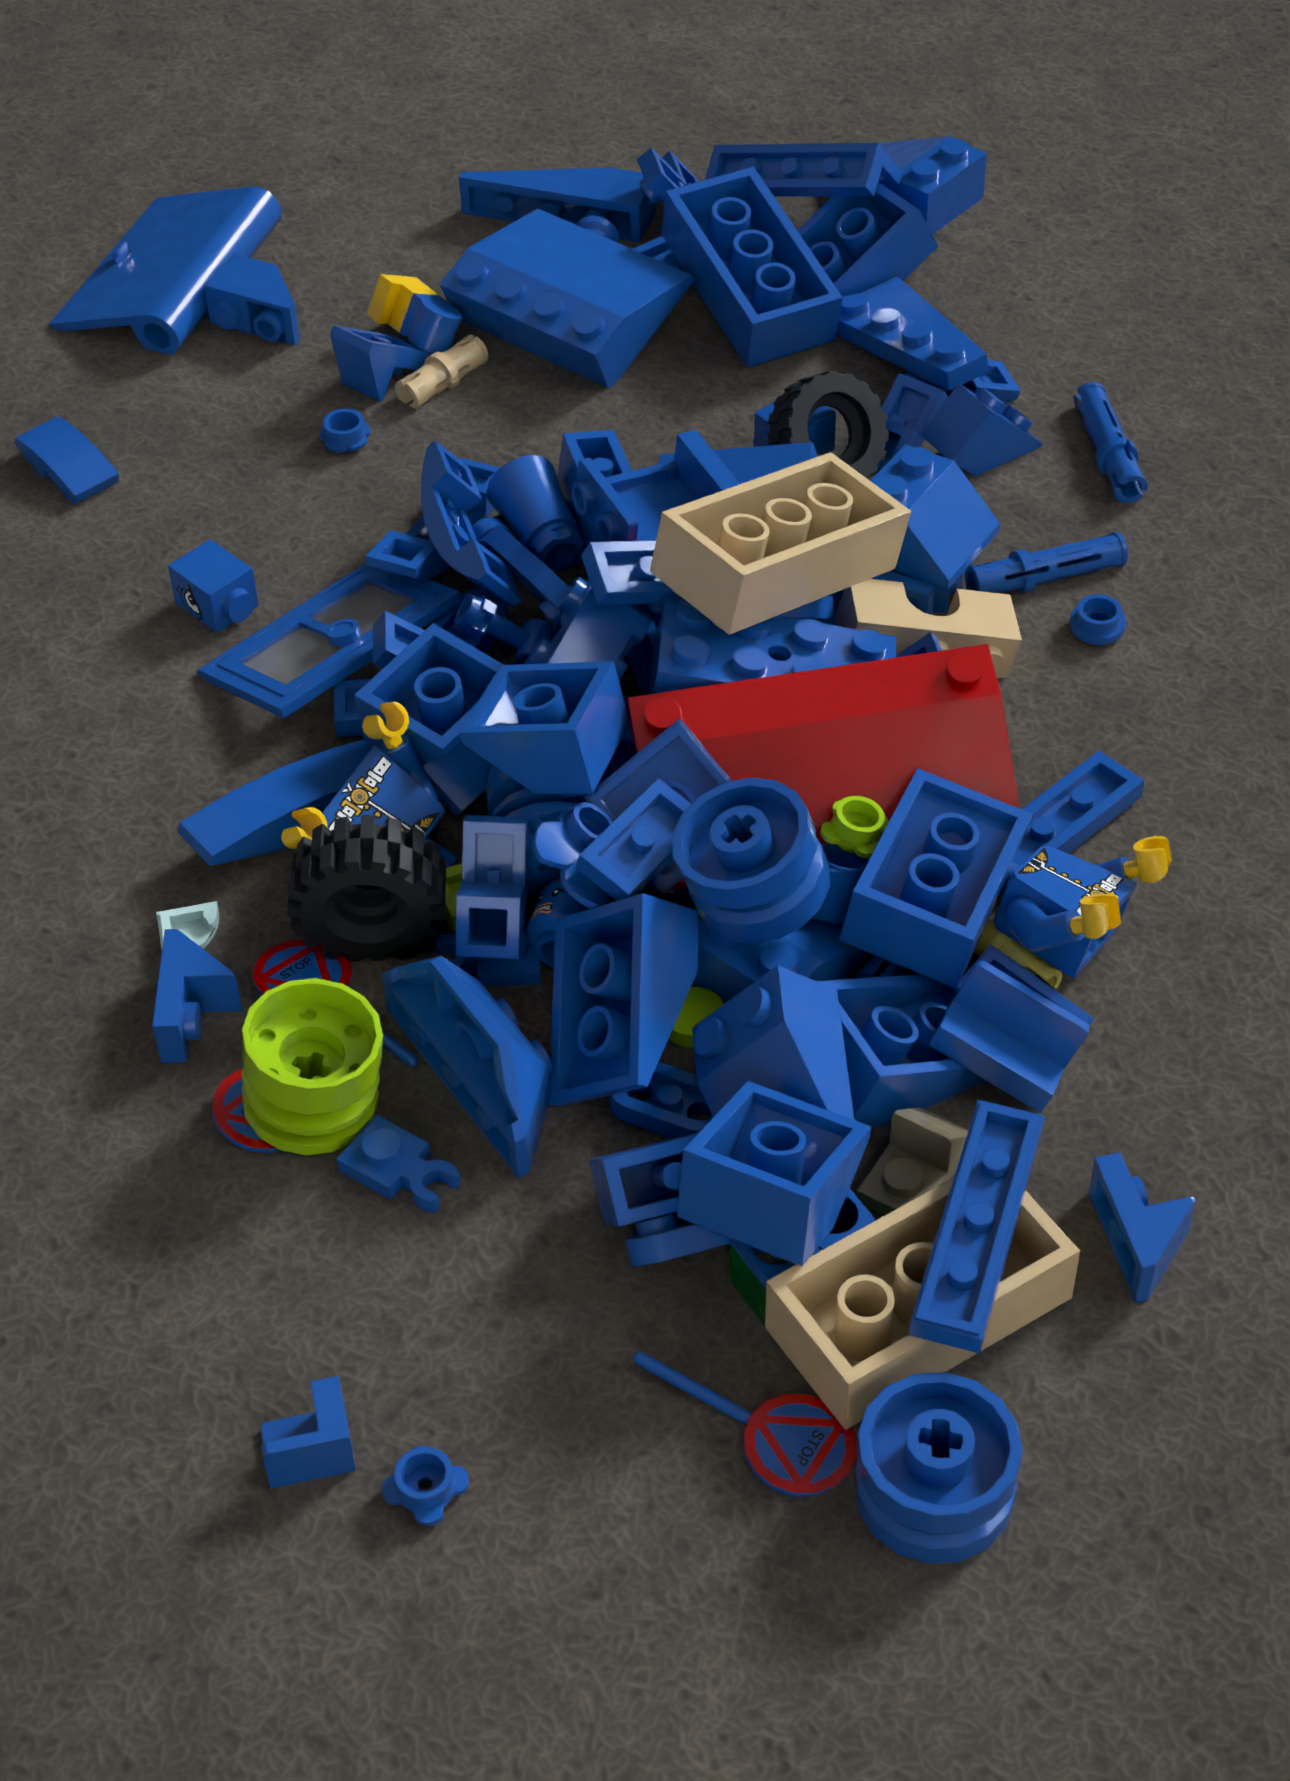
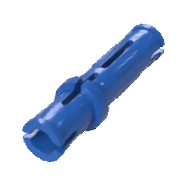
(1115, 454)
(1026, 569)

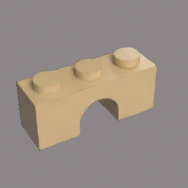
(970, 621)

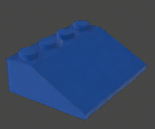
(565, 294)

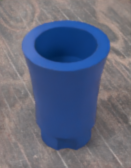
(534, 508)

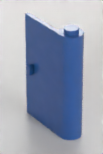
(165, 260)

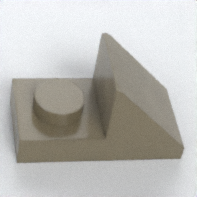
(918, 1159)

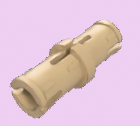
(442, 371)

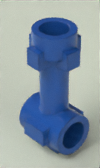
(479, 617)

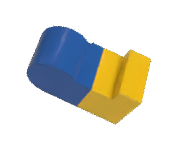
(414, 312)

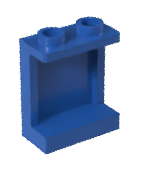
(632, 502)

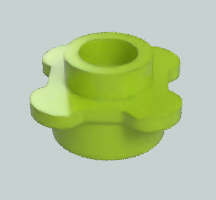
(855, 825)

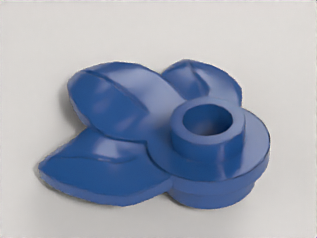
(562, 842)

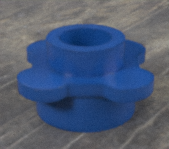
(421, 1465)

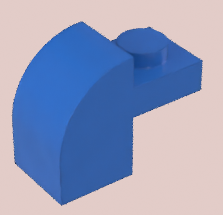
(493, 887)

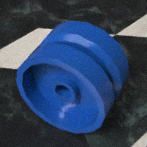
(751, 860)
(937, 1467)

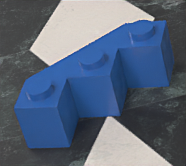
(592, 630)

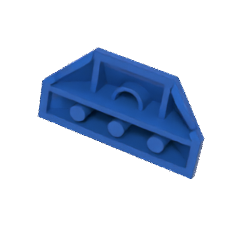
(475, 1053)

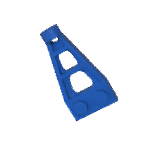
(525, 566)

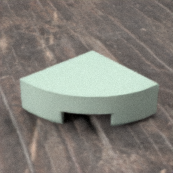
(193, 921)

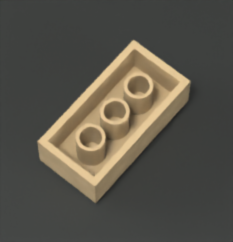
(778, 542)
(853, 1302)

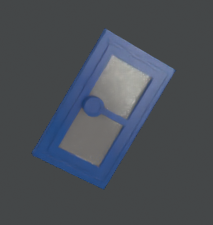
(323, 638)

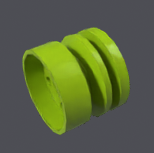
(311, 1066)

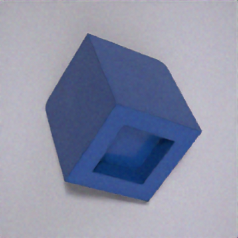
(310, 1443)

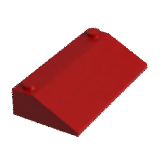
(850, 728)

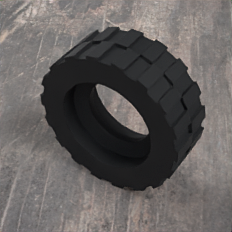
(847, 395)

